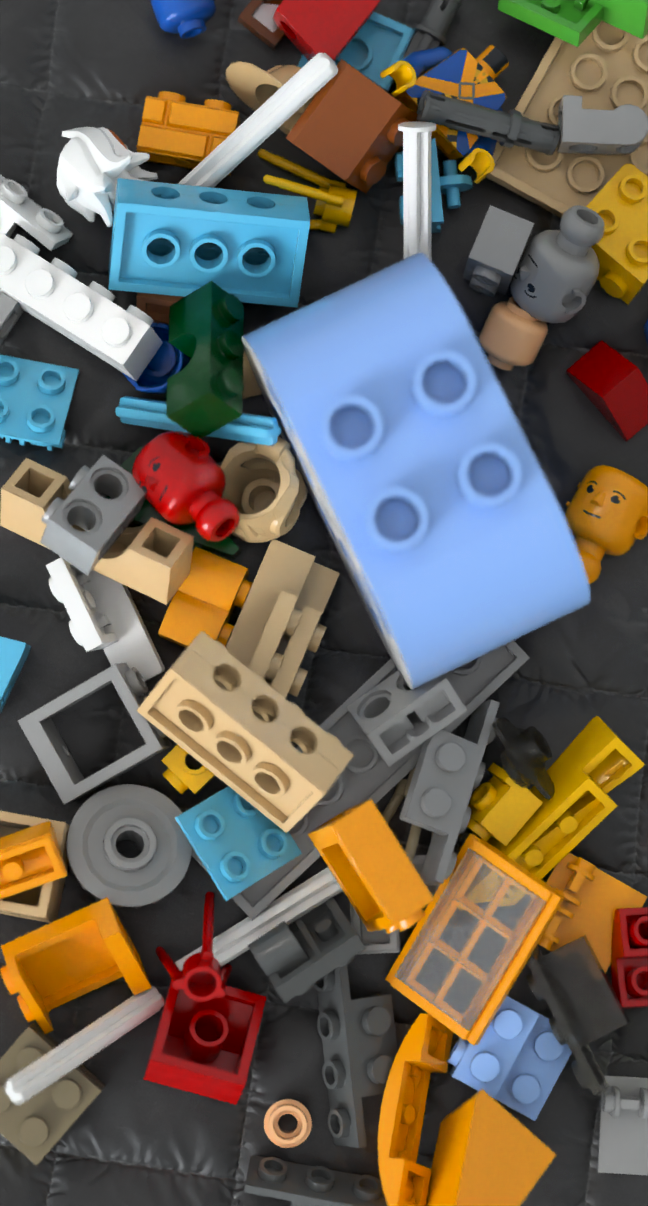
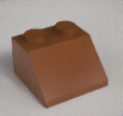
(352, 127)

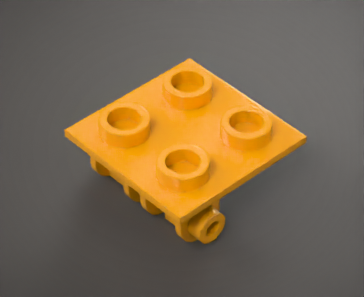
(587, 906)

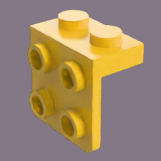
(625, 238)

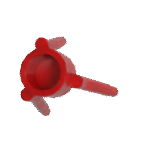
(201, 972)

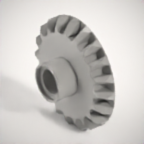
(134, 815)

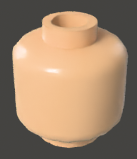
(511, 336)

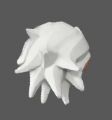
(91, 168)

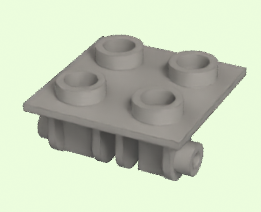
(624, 1126)

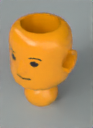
(606, 516)

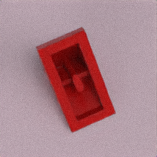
(613, 387)

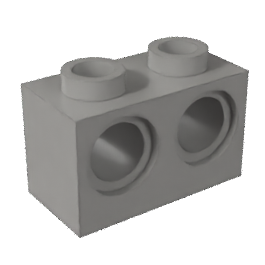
(497, 251)
(99, 517)
(404, 718)

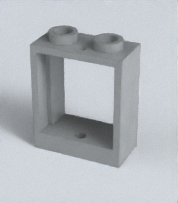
(53, 751)

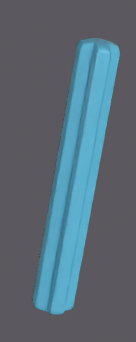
(152, 414)

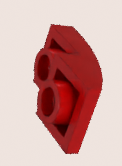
(630, 957)

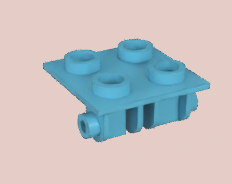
(35, 401)
(235, 841)

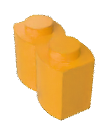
(206, 600)

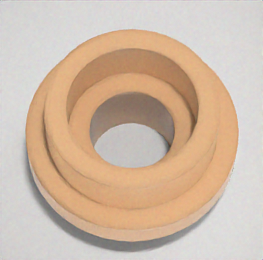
(283, 1138)

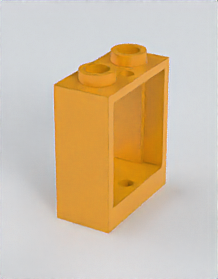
(372, 868)

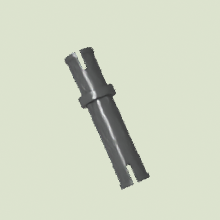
(506, 127)

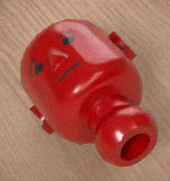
(186, 484)

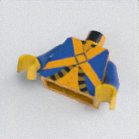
(457, 77)

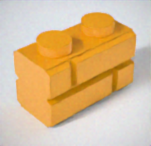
(183, 131)

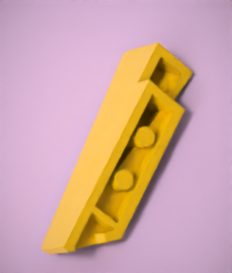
(581, 780)

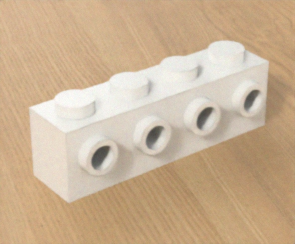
(77, 310)

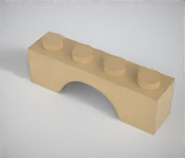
(144, 557)

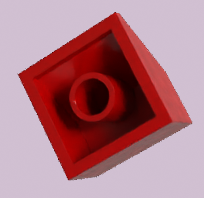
(206, 1043)

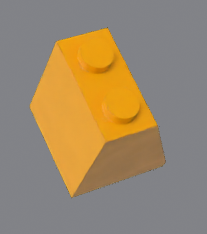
(485, 1157)

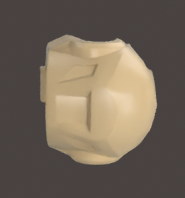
(263, 489)

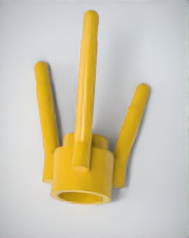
(332, 198)

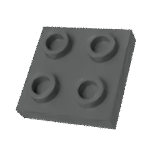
(306, 949)

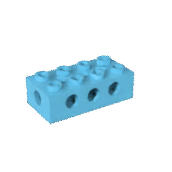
(197, 215)

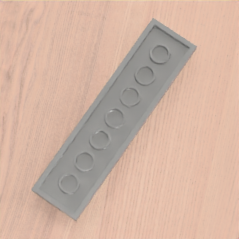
(367, 773)

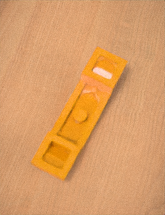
(403, 1110)

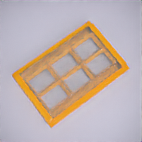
(474, 939)

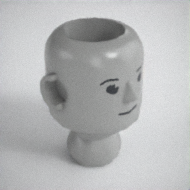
(559, 267)

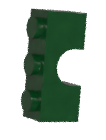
(210, 386)

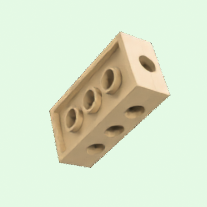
(237, 746)

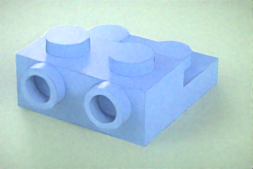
(513, 1060)

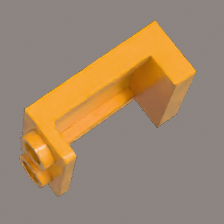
(70, 961)

